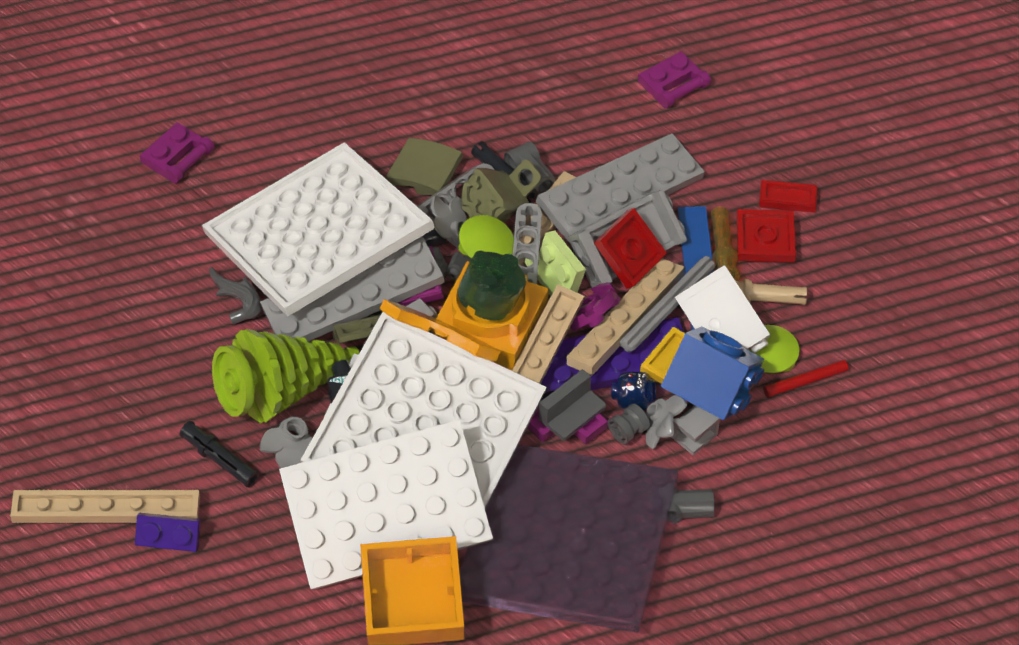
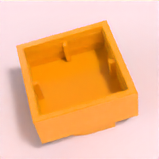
(505, 335)
(412, 591)

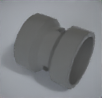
(626, 425)

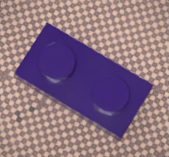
(167, 532)

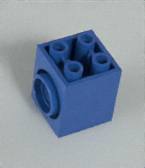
(713, 372)

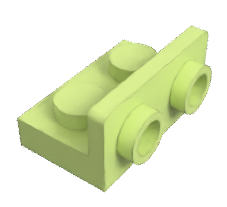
(558, 264)

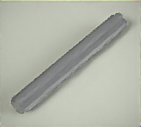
(665, 305)

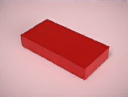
(788, 196)

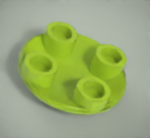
(486, 235)
(780, 352)

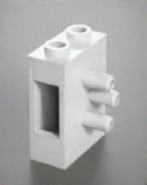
(722, 307)

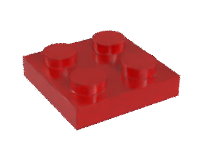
(765, 235)
(630, 248)

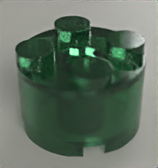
(491, 284)

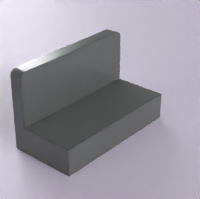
(570, 406)

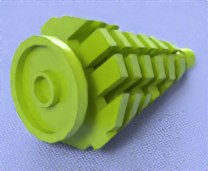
(271, 371)

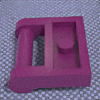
(671, 73)
(171, 148)

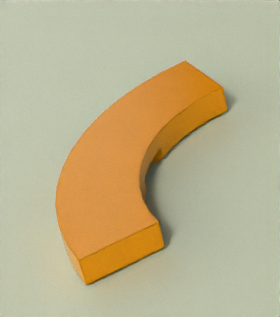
(452, 334)

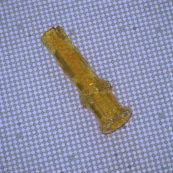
(723, 253)

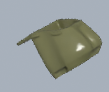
(496, 192)

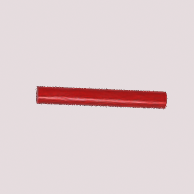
(806, 378)

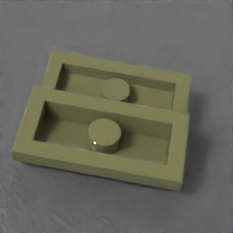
(424, 166)
(355, 329)

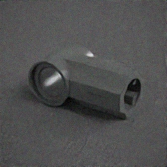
(529, 151)
(691, 504)

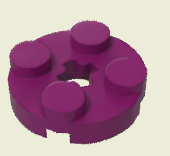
(595, 305)

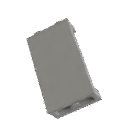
(656, 213)

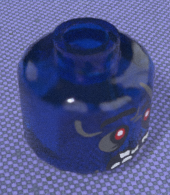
(634, 389)

